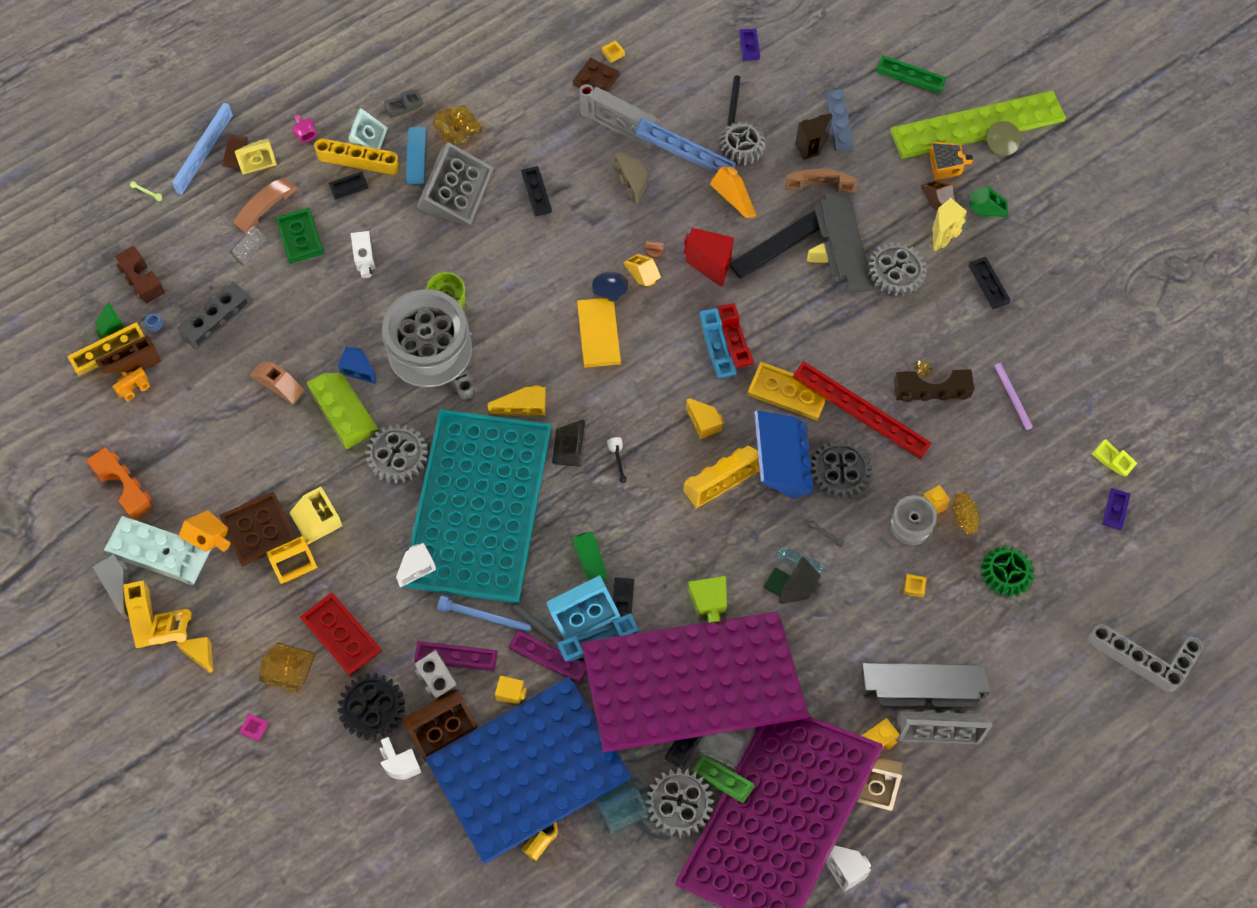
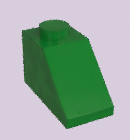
(988, 203)
(108, 322)

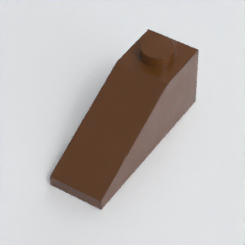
(130, 357)

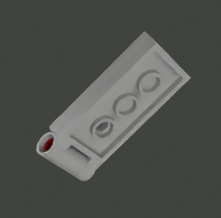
(613, 113)

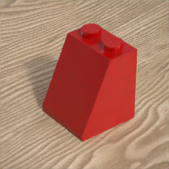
(709, 253)

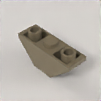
(631, 174)

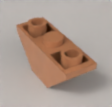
(278, 381)

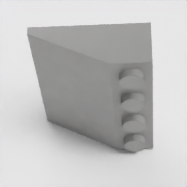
(455, 185)
(942, 727)

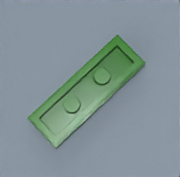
(723, 779)

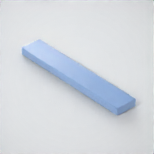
(202, 148)

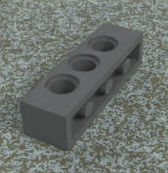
(197, 336)

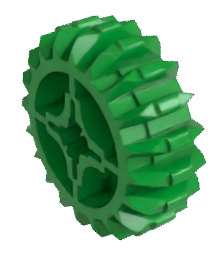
(1022, 572)

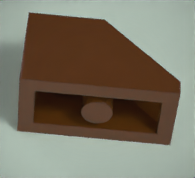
(937, 193)

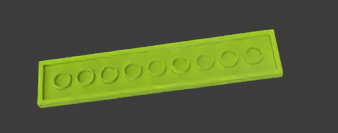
(973, 124)

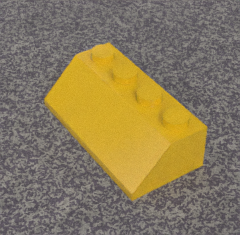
(722, 476)

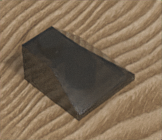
(801, 583)

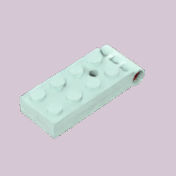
(147, 548)

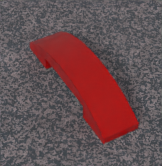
(734, 336)

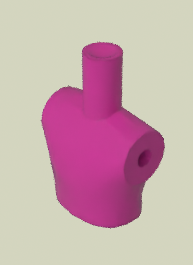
(304, 129)

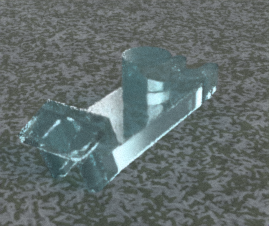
(794, 556)

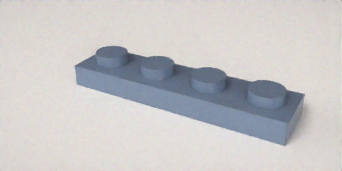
(840, 122)

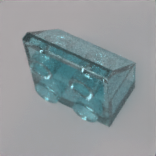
(622, 807)

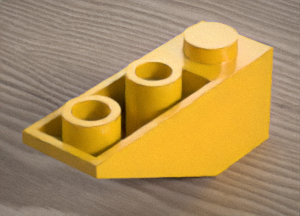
(139, 611)

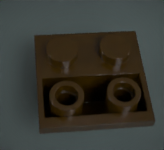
(813, 135)

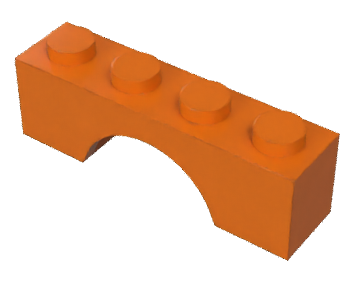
(132, 500)

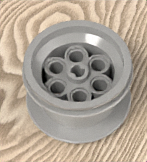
(417, 323)

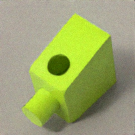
(709, 597)

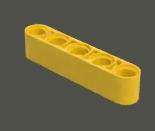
(357, 156)

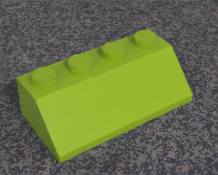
(342, 408)

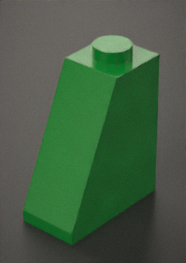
(588, 555)

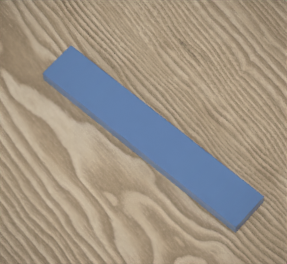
(681, 146)

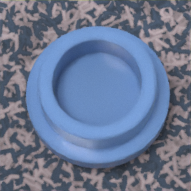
(153, 322)

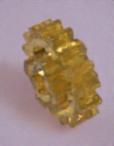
(965, 513)

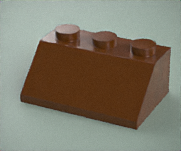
(439, 723)

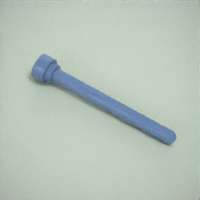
(446, 604)

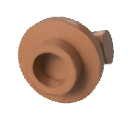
(654, 248)

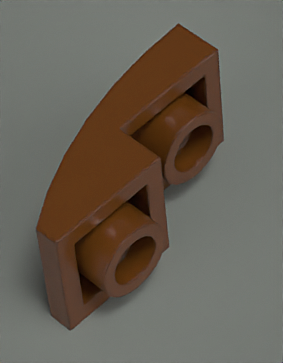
(234, 143)

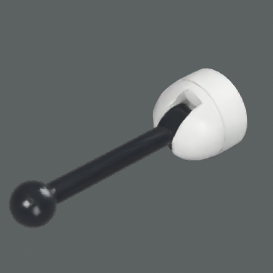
(615, 446)

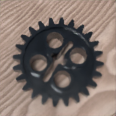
(356, 696)

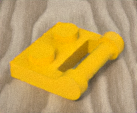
(163, 627)

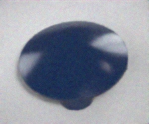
(610, 285)

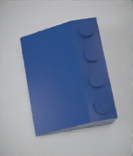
(783, 453)

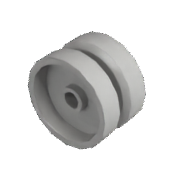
(913, 520)

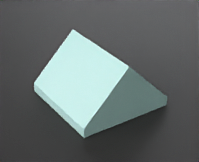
(367, 131)

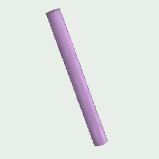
(1013, 396)

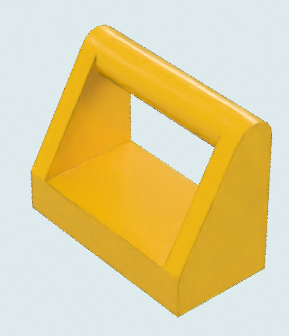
(289, 550)

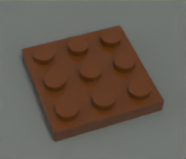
(257, 528)

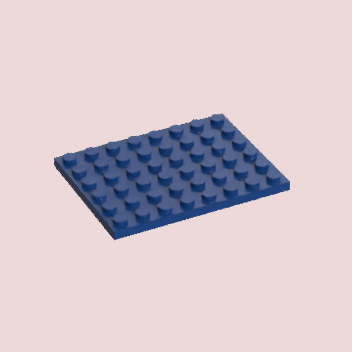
(526, 770)

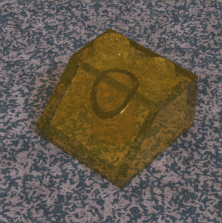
(286, 667)

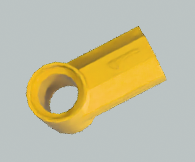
(538, 843)

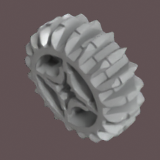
(746, 143)

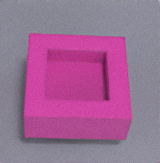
(253, 727)

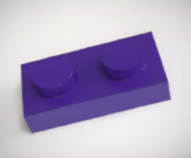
(749, 44)
(1116, 509)

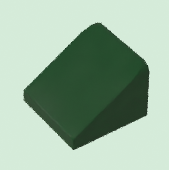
(776, 581)

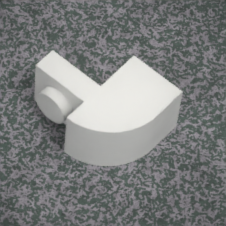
(398, 766)

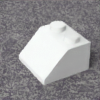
(848, 867)

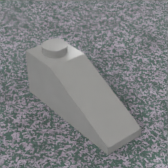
(113, 577)

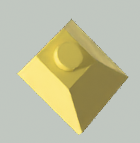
(255, 156)

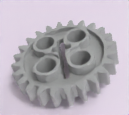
(897, 268)
(411, 460)
(674, 820)

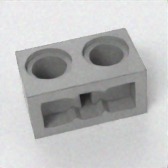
(440, 672)

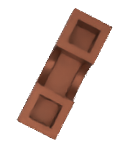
(146, 285)

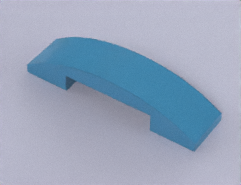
(716, 344)
(572, 649)

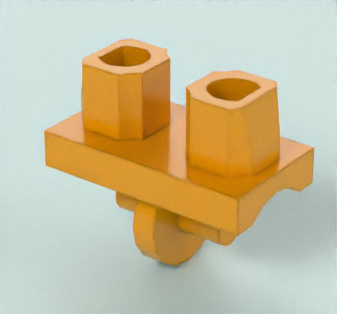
(129, 382)

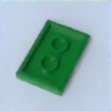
(299, 235)

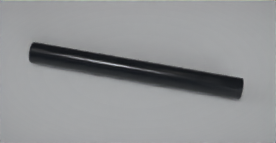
(734, 98)

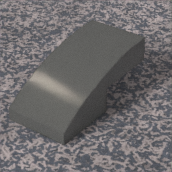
(407, 102)

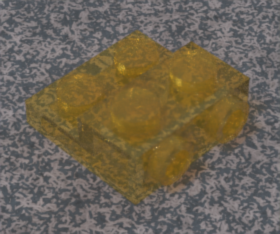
(456, 124)

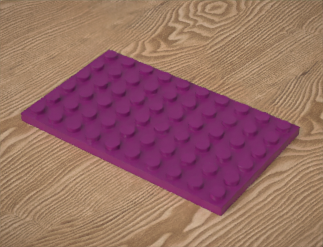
(692, 681)
(788, 825)

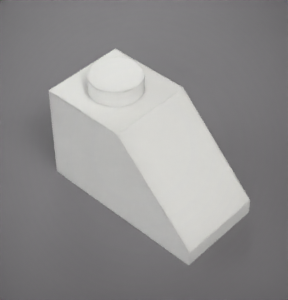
(415, 564)

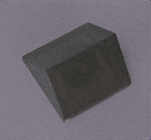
(569, 444)

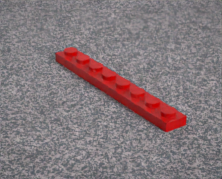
(861, 410)

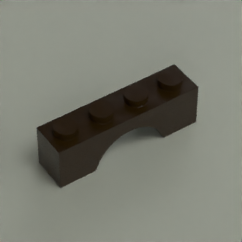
(911, 387)

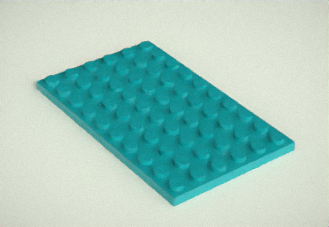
(480, 504)

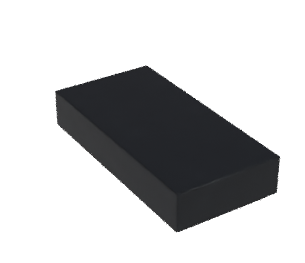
(348, 185)

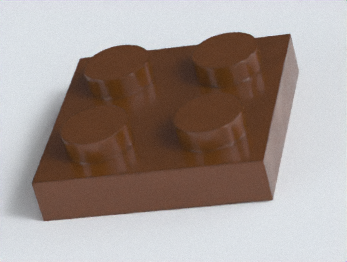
(596, 75)

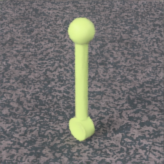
(158, 197)

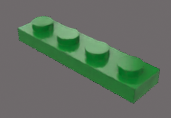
(911, 74)

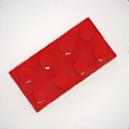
(340, 634)

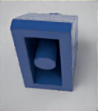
(356, 365)

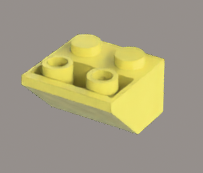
(947, 223)
(315, 516)

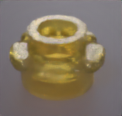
(922, 367)

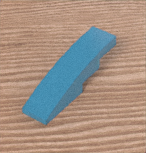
(416, 155)

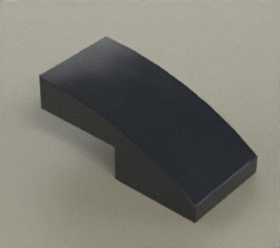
(623, 595)

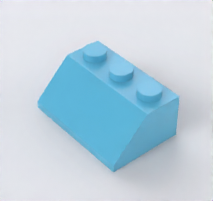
(583, 608)

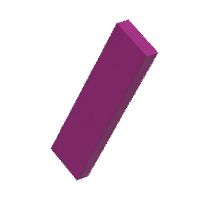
(459, 655)
(547, 657)

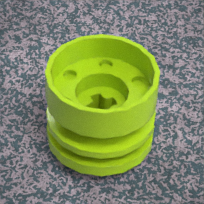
(449, 284)

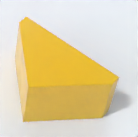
(199, 651)

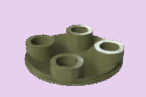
(1003, 138)

